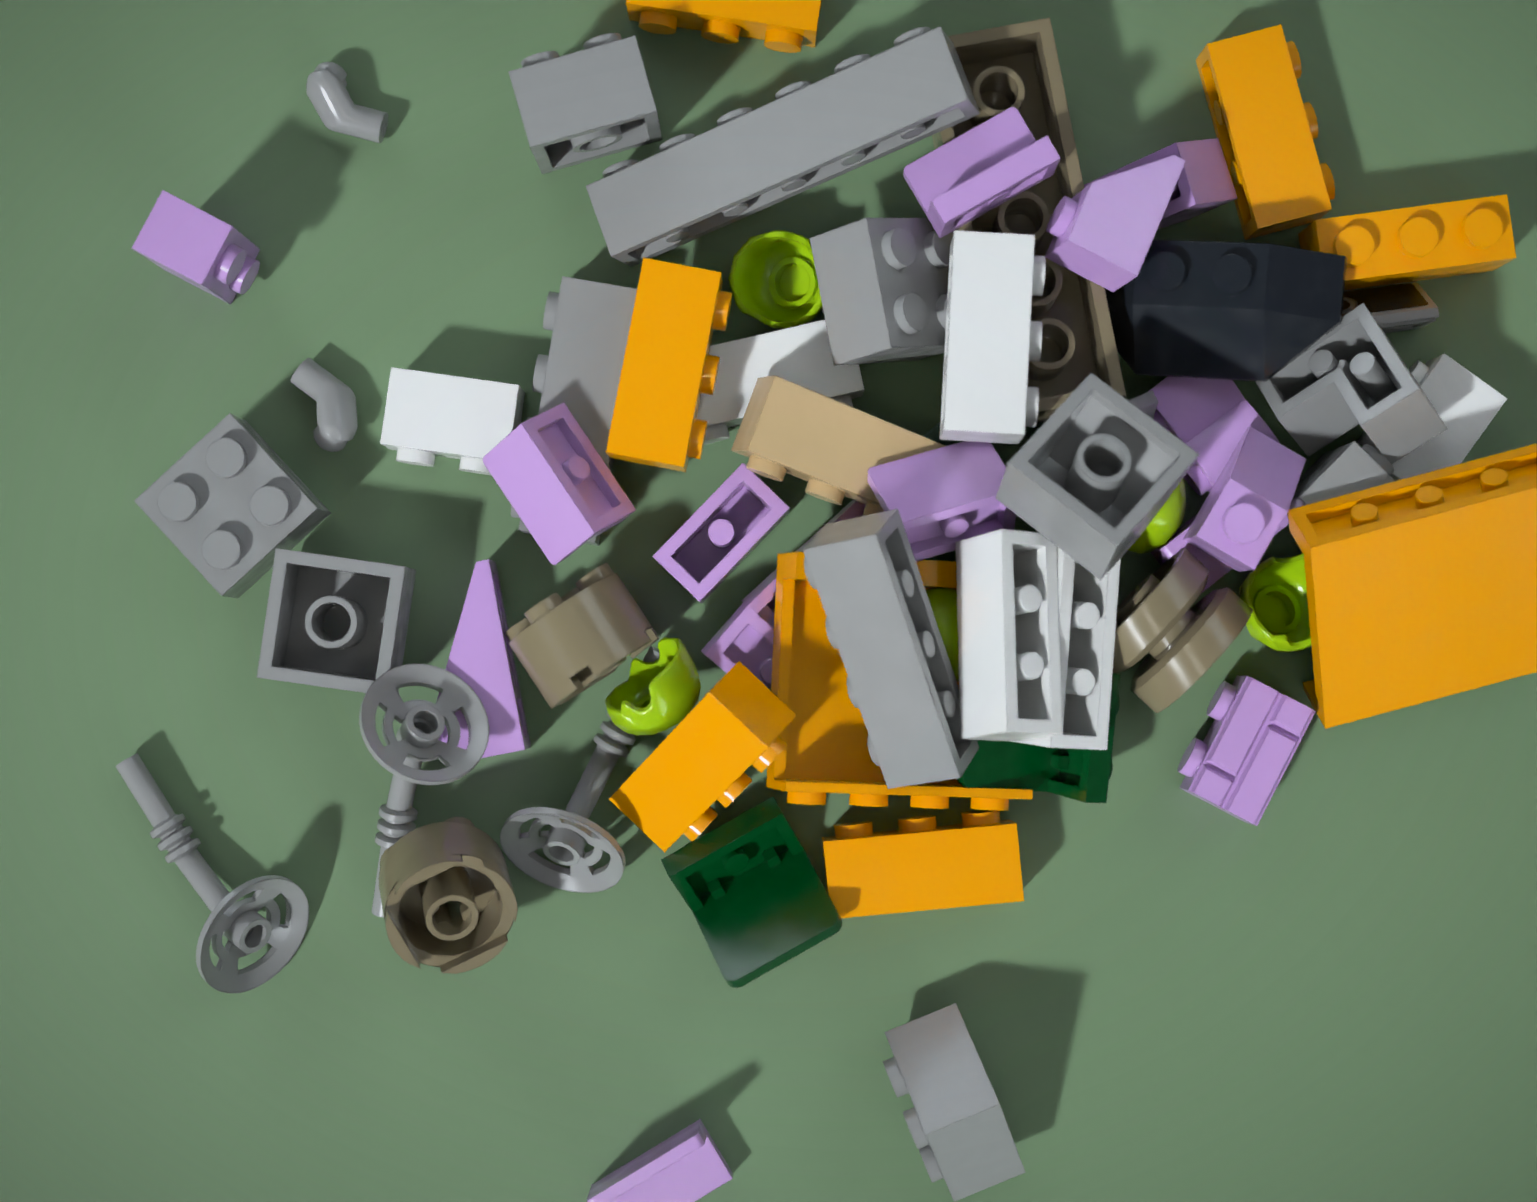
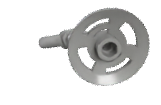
(418, 743)
(571, 827)
(234, 919)

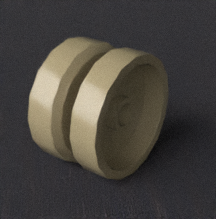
(1178, 638)

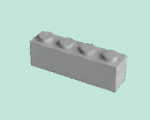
(584, 358)
(889, 648)

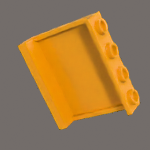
(1421, 586)
(828, 735)

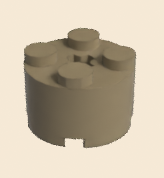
(580, 636)
(447, 896)

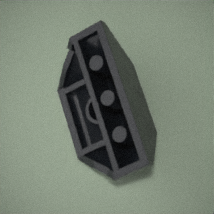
(1225, 308)

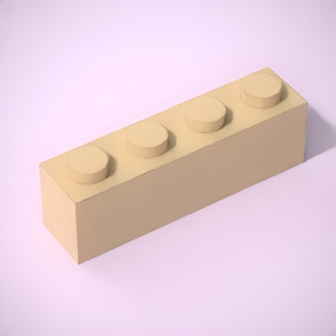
(820, 441)

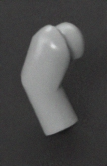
(336, 109)
(335, 405)

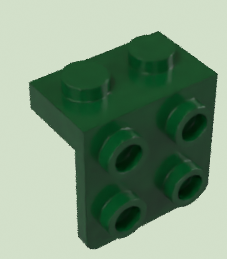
(1060, 771)
(753, 893)

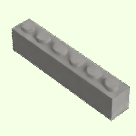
(783, 146)

